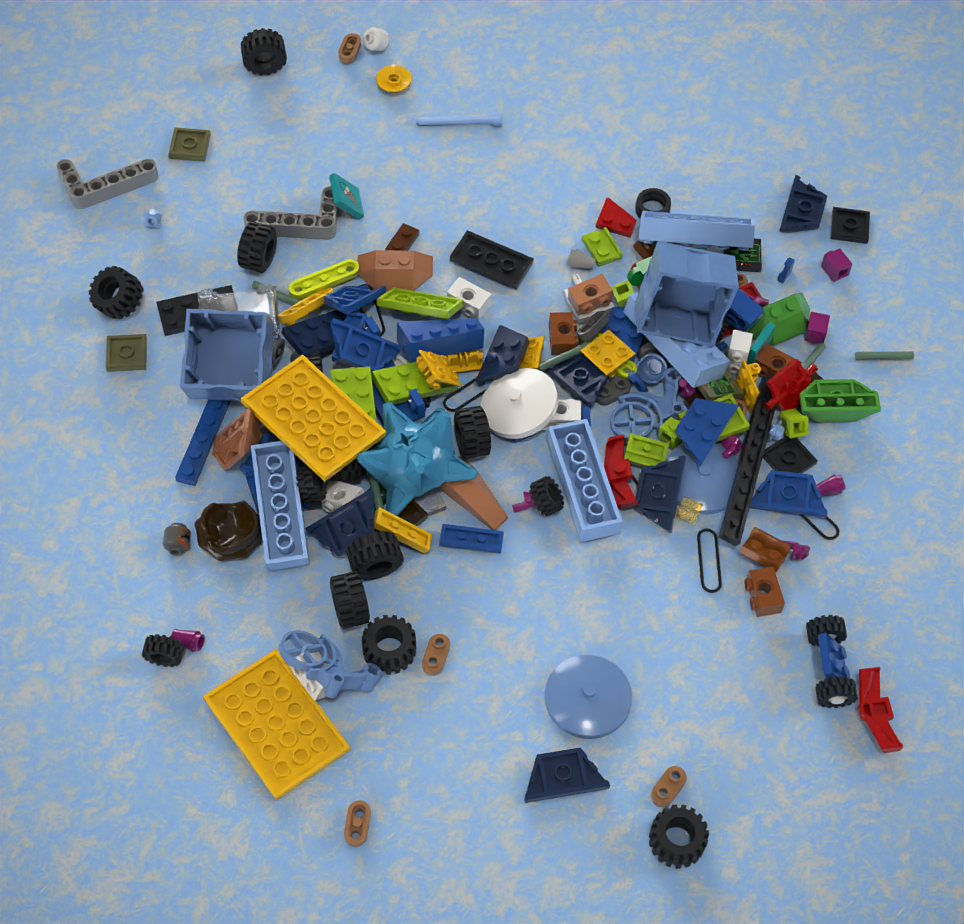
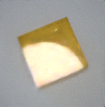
(689, 510)

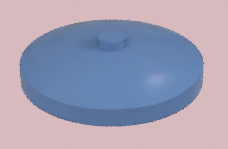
(707, 483)
(588, 696)

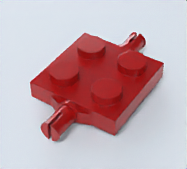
(788, 385)

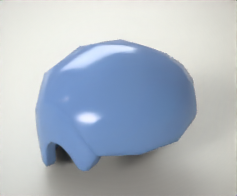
(651, 368)

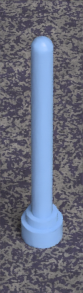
(493, 119)

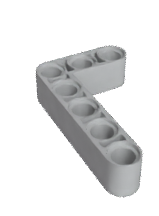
(105, 186)
(301, 225)

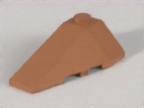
(477, 499)

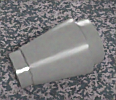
(580, 260)

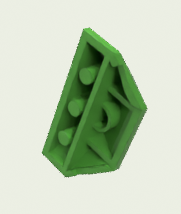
(788, 315)
(839, 400)

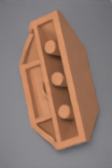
(395, 269)
(237, 439)

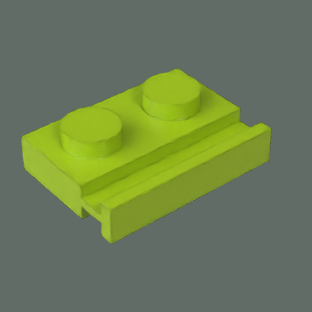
(602, 247)
(645, 451)

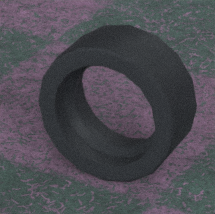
(652, 194)

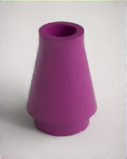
(831, 485)
(191, 639)

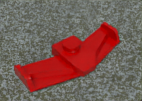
(619, 472)
(876, 710)

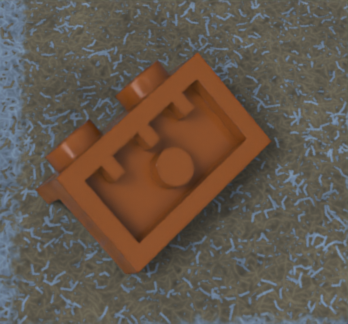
(765, 549)

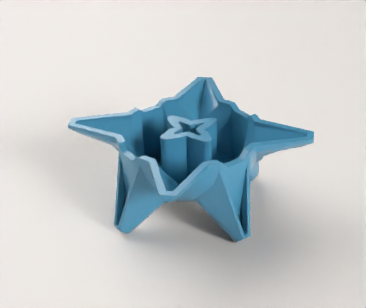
(414, 457)

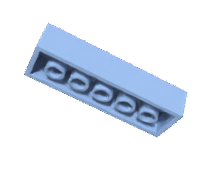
(697, 229)
(694, 361)
(584, 480)
(279, 506)

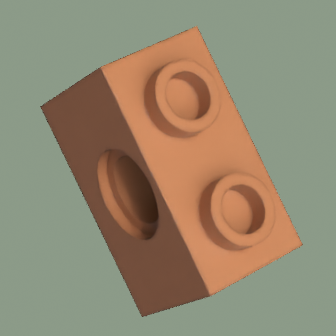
(580, 294)

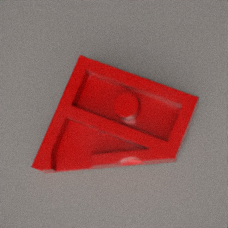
(616, 219)

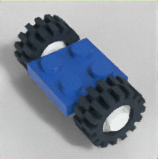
(837, 687)

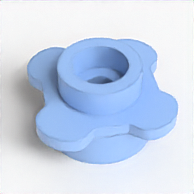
(154, 215)
(776, 431)

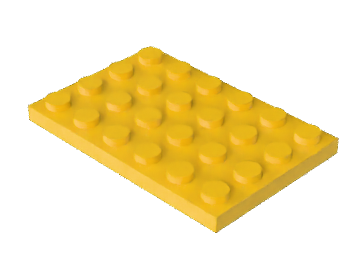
(313, 417)
(276, 724)

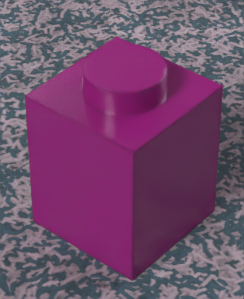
(836, 265)
(817, 328)

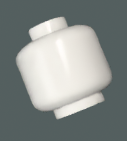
(376, 39)

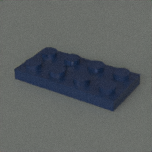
(312, 335)

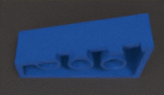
(743, 312)
(440, 336)

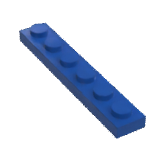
(202, 441)

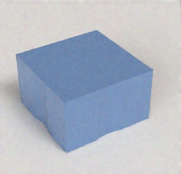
(686, 293)
(226, 353)

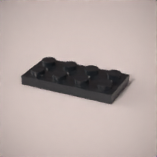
(491, 259)
(173, 310)

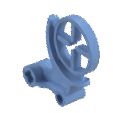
(663, 406)
(333, 676)

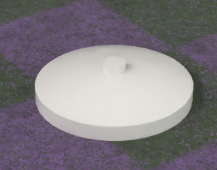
(520, 403)

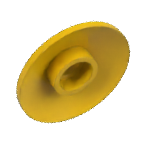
(393, 78)

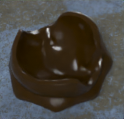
(228, 530)

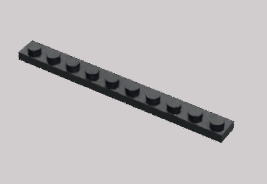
(748, 467)

